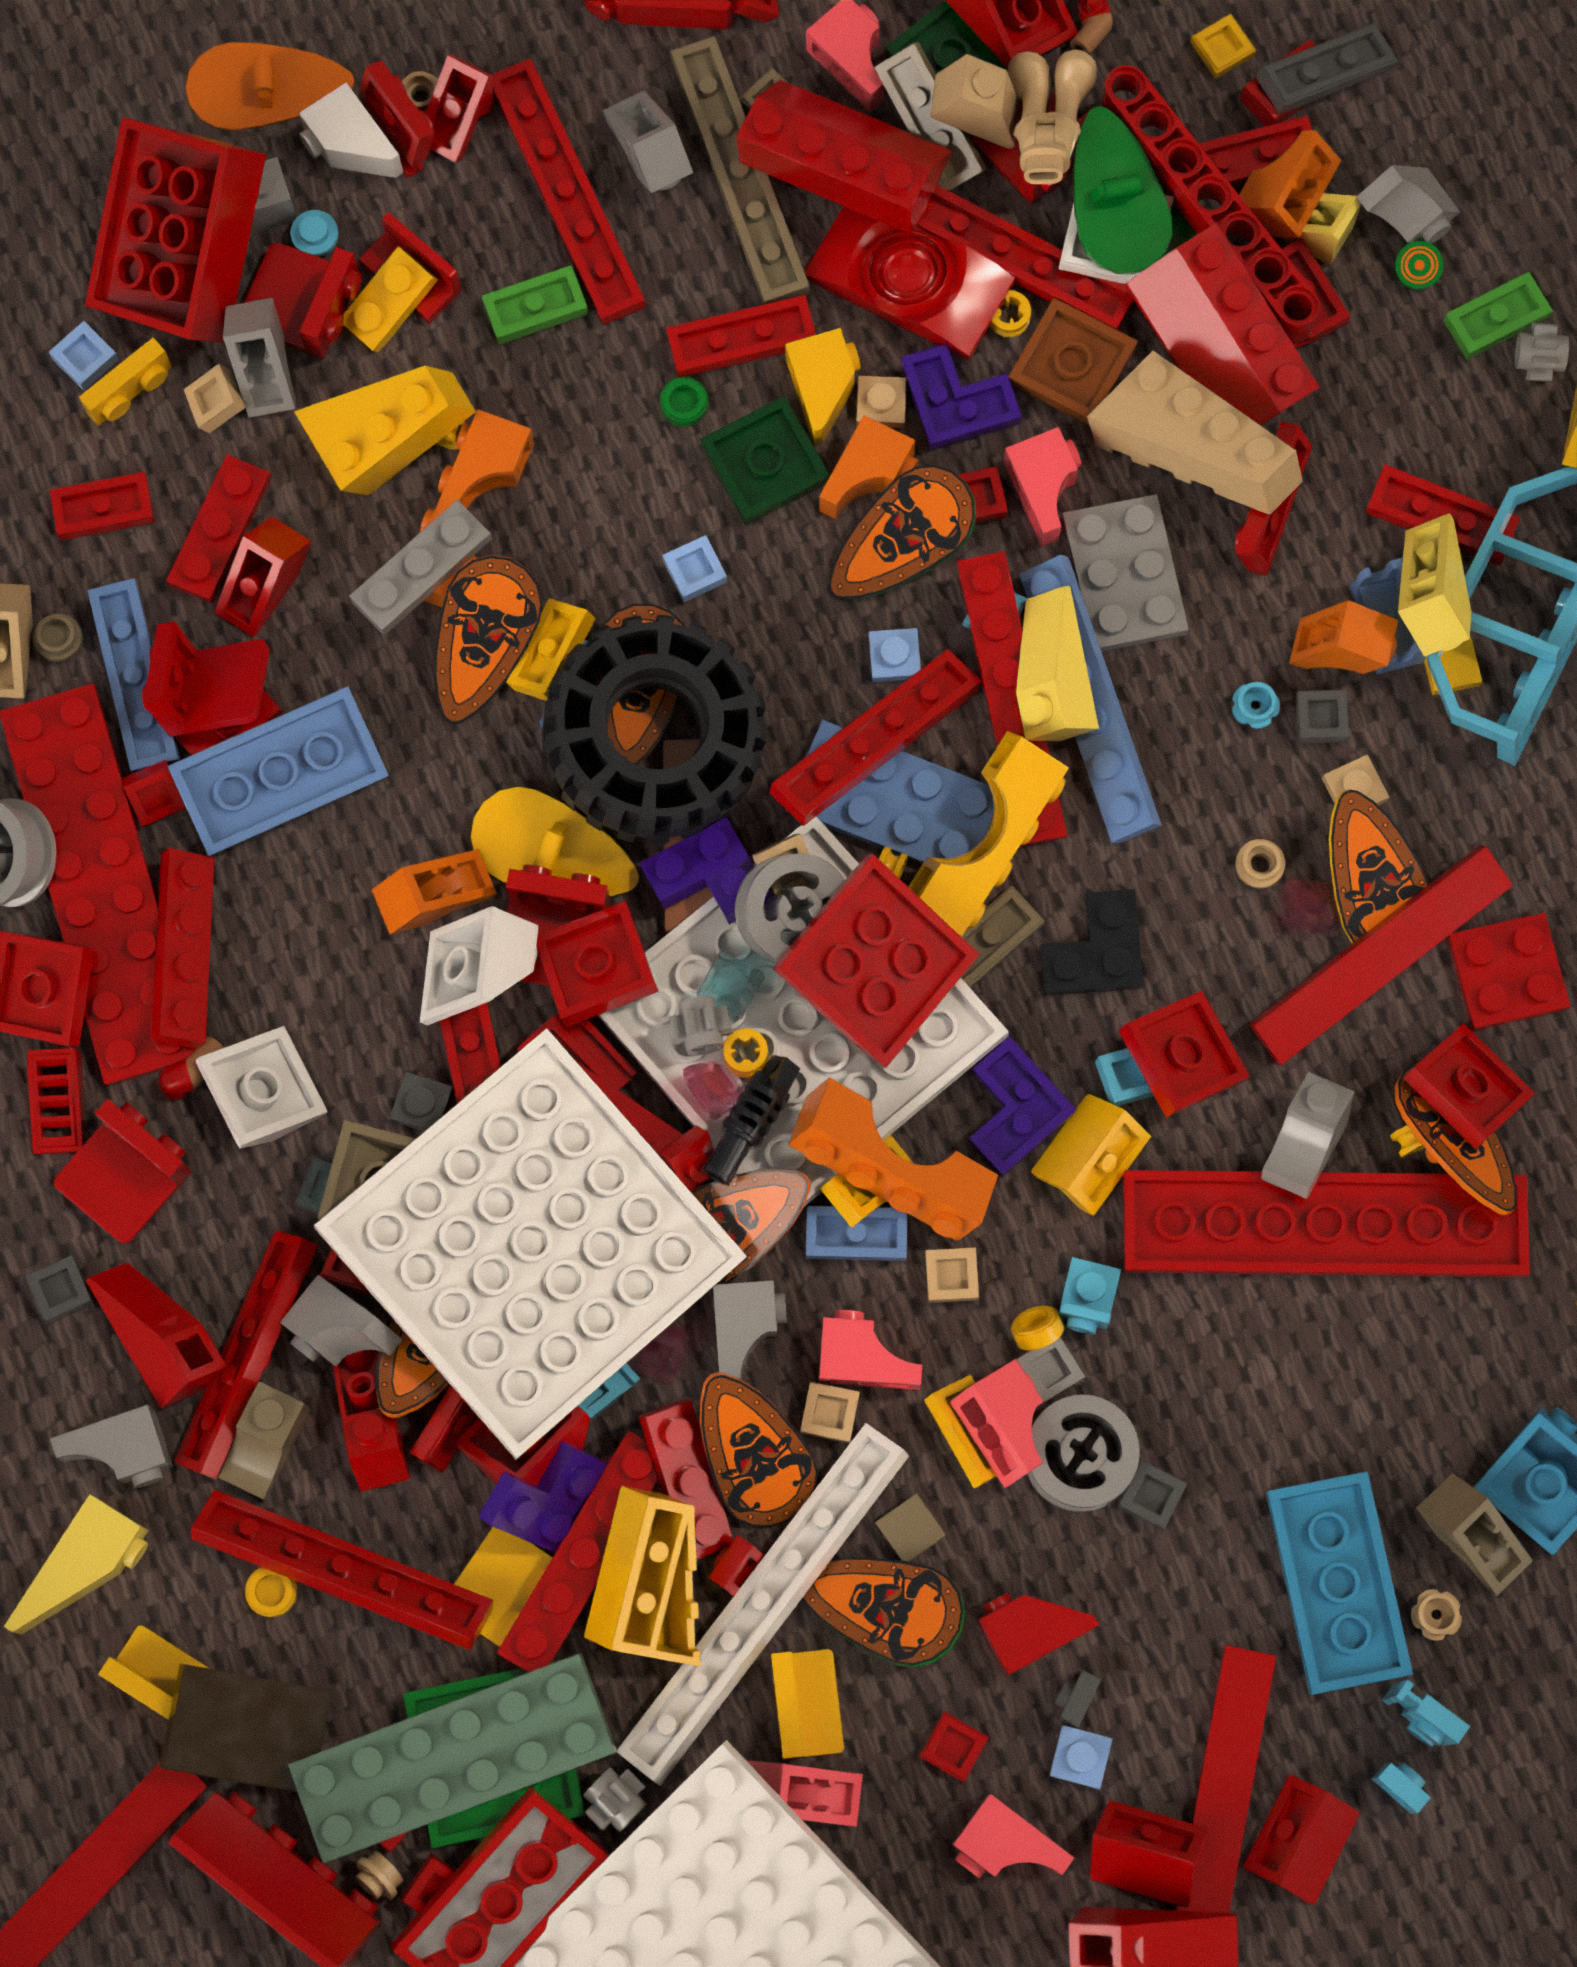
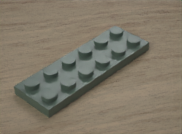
(452, 1758)

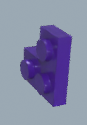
(952, 411)
(701, 861)
(1030, 1109)
(545, 1510)

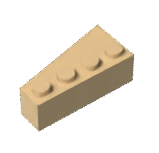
(1187, 429)

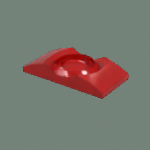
(911, 279)

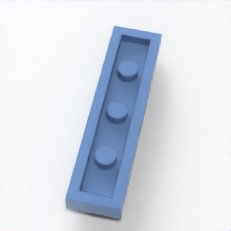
(125, 651)

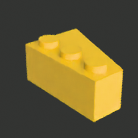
(384, 426)
(646, 1580)

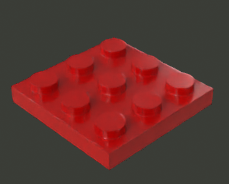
(876, 961)

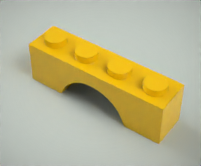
(1021, 786)

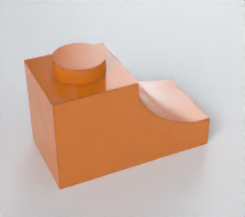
(1291, 186)
(867, 465)
(1345, 638)
(432, 890)

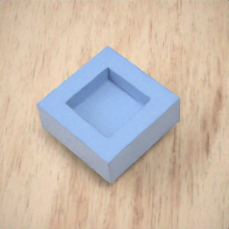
(83, 355)
(694, 568)
(894, 654)
(1080, 1757)

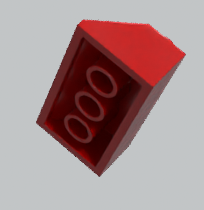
(841, 154)
(1221, 327)
(277, 1881)

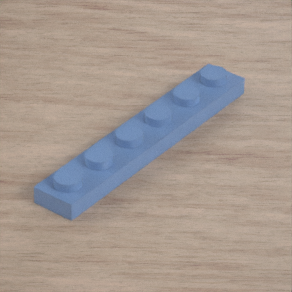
(1110, 749)

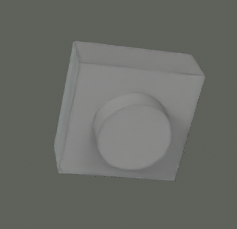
(1051, 1369)

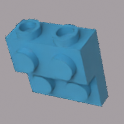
(1538, 1479)

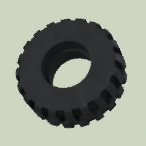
(639, 798)

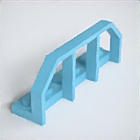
(1551, 647)

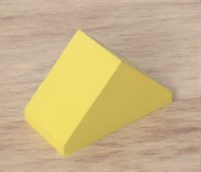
(1329, 225)

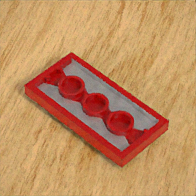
(503, 1890)

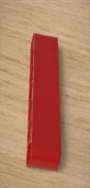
(1208, 182)

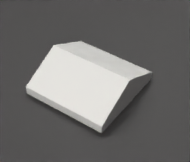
(261, 1088)

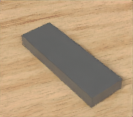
(1326, 68)

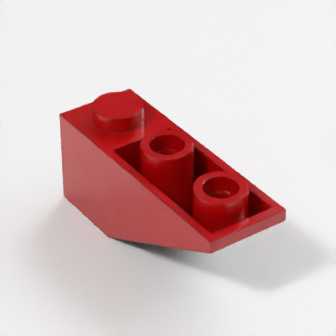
(158, 1334)
(371, 1437)
(1152, 1938)

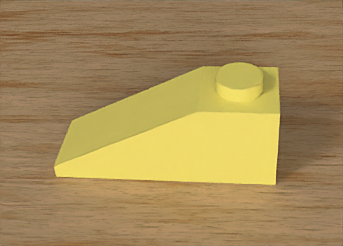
(1434, 587)
(1052, 671)
(85, 1558)

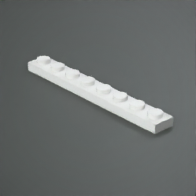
(763, 1603)

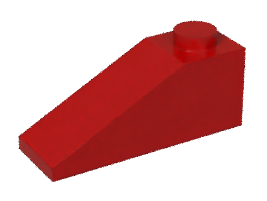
(666, 13)

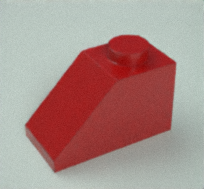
(261, 574)
(1029, 1629)

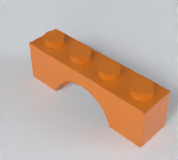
(489, 458)
(840, 1133)

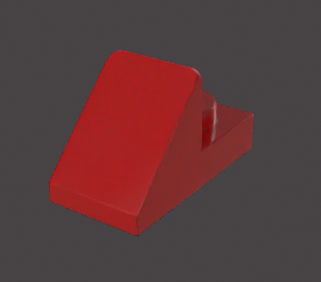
(456, 105)

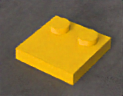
(507, 1572)

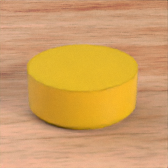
(1037, 1327)
(270, 1593)

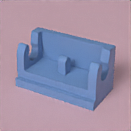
(1381, 593)

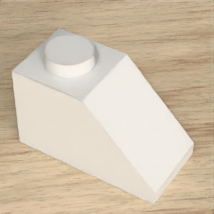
(348, 135)

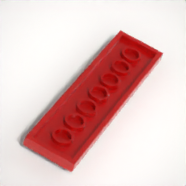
(99, 874)
(1343, 1228)

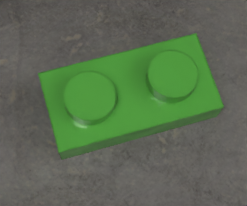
(535, 304)
(1497, 315)

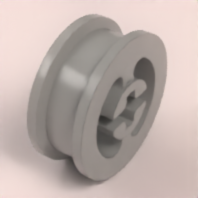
(33, 861)
(763, 933)
(1122, 1470)

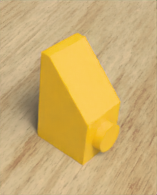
(822, 378)

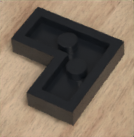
(1110, 956)

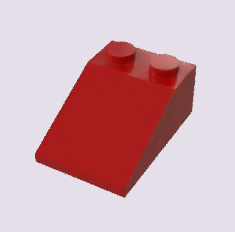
(1017, 25)

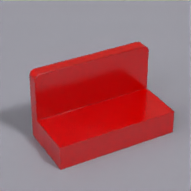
(396, 235)
(1301, 1839)
(1147, 1853)

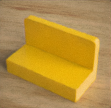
(1091, 1153)
(148, 1669)
(807, 1703)

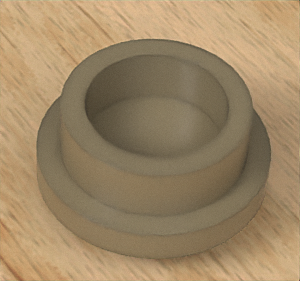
(57, 637)

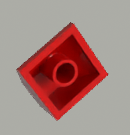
(494, 1459)

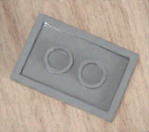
(1126, 572)

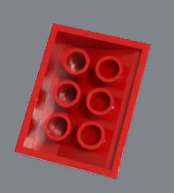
(174, 230)

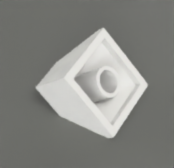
(475, 961)

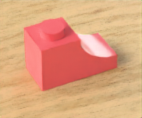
(843, 46)
(1040, 473)
(857, 1358)
(999, 1420)
(815, 1792)
(1002, 1838)

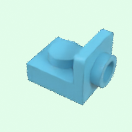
(1088, 1296)

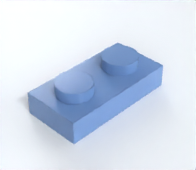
(876, 1237)

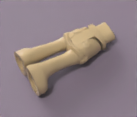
(1050, 137)

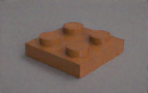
(1072, 361)

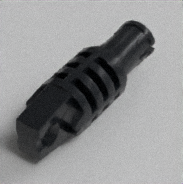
(751, 1117)

